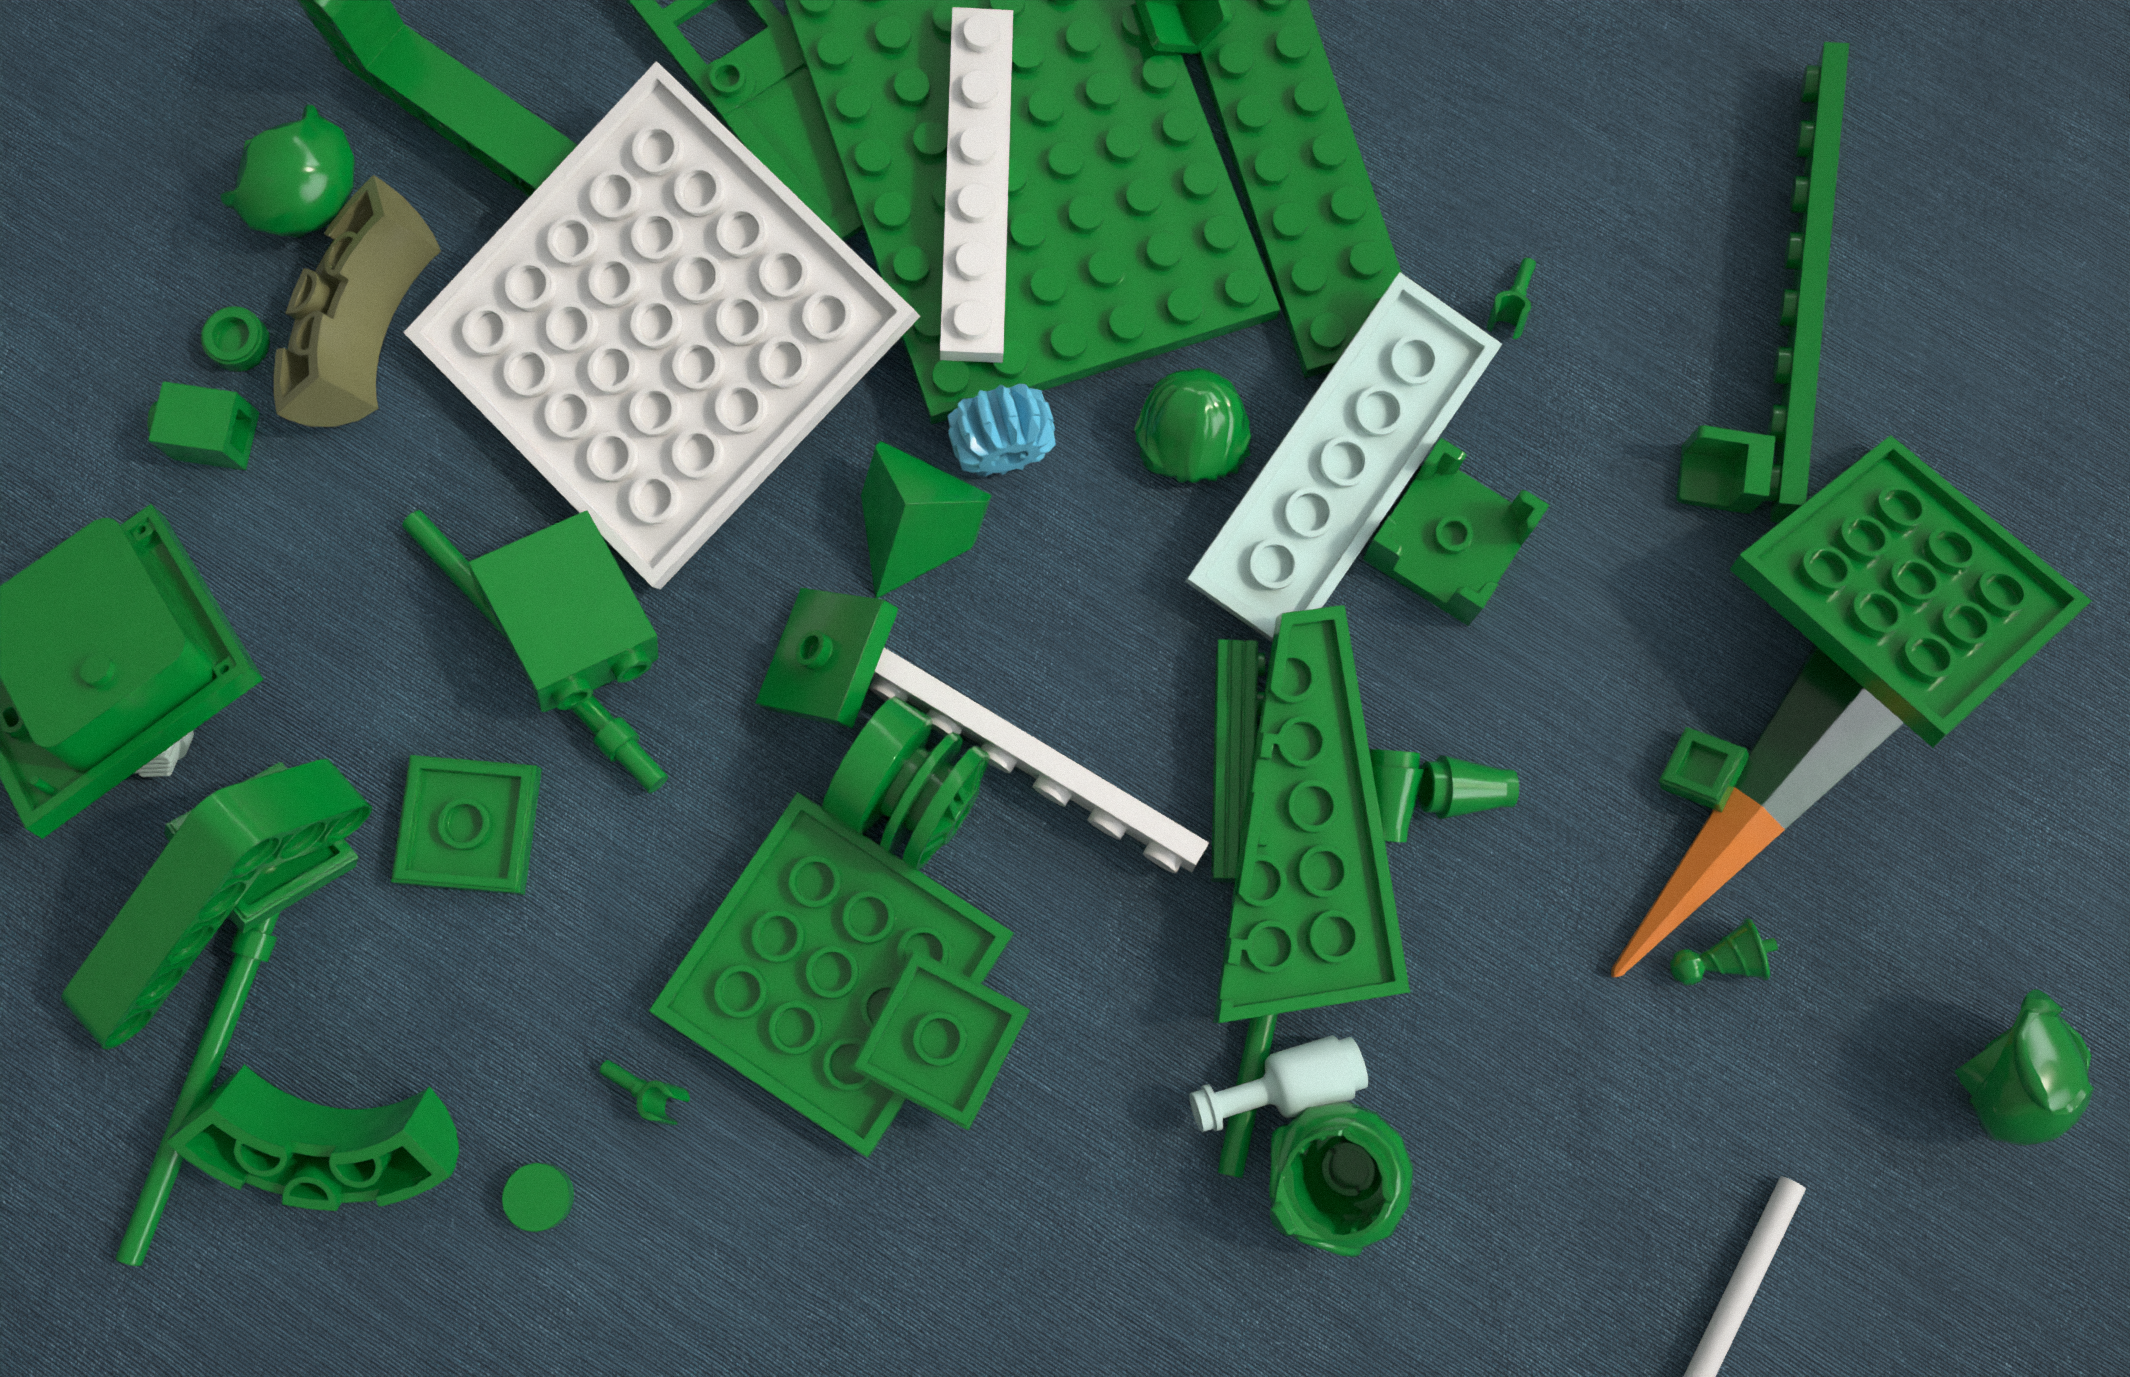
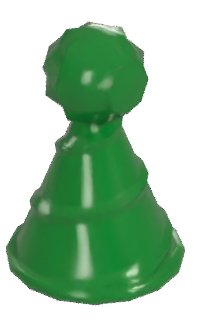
(1736, 953)

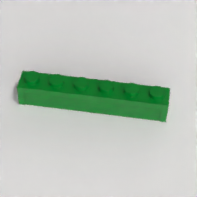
(1234, 748)

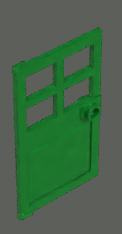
(765, 103)

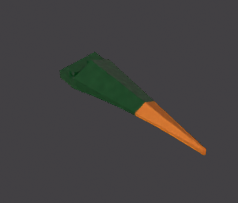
(1803, 751)

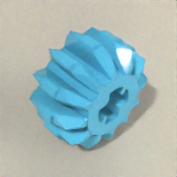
(1001, 430)

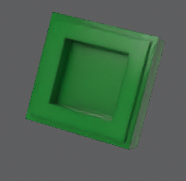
(1703, 769)

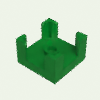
(1453, 535)

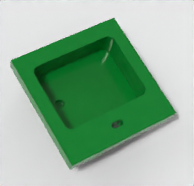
(107, 664)

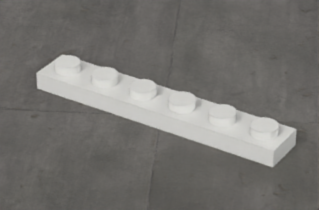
(977, 186)
(1055, 774)

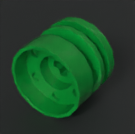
(898, 778)

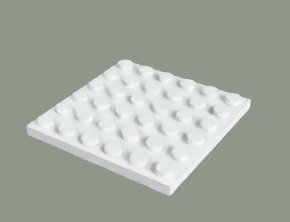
(660, 325)

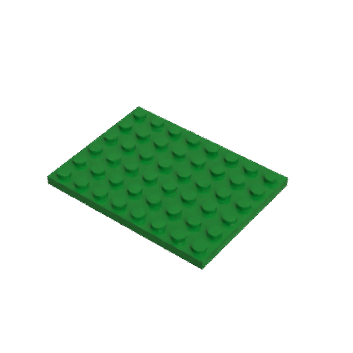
(1114, 186)

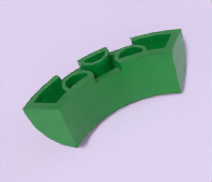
(318, 1151)

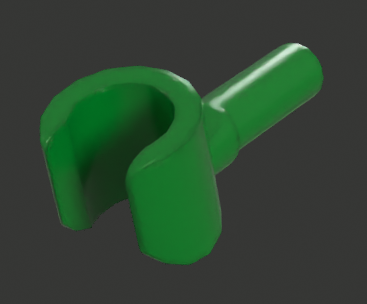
(1513, 305)
(650, 1095)

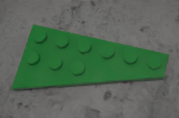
(1313, 872)

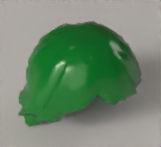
(1193, 427)

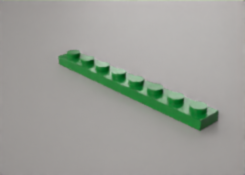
(1808, 256)

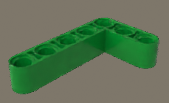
(439, 90)
(199, 884)

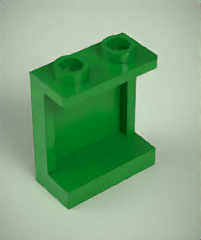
(566, 612)

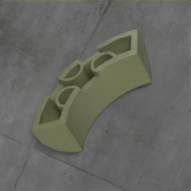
(347, 308)

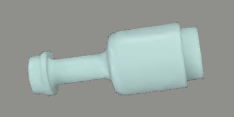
(1293, 1080)

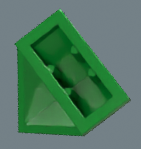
(915, 517)

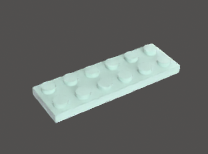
(1345, 458)

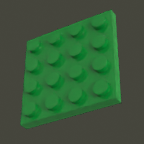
(1910, 588)
(806, 961)

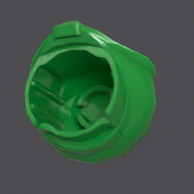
(293, 177)
(2031, 1077)
(1362, 1155)

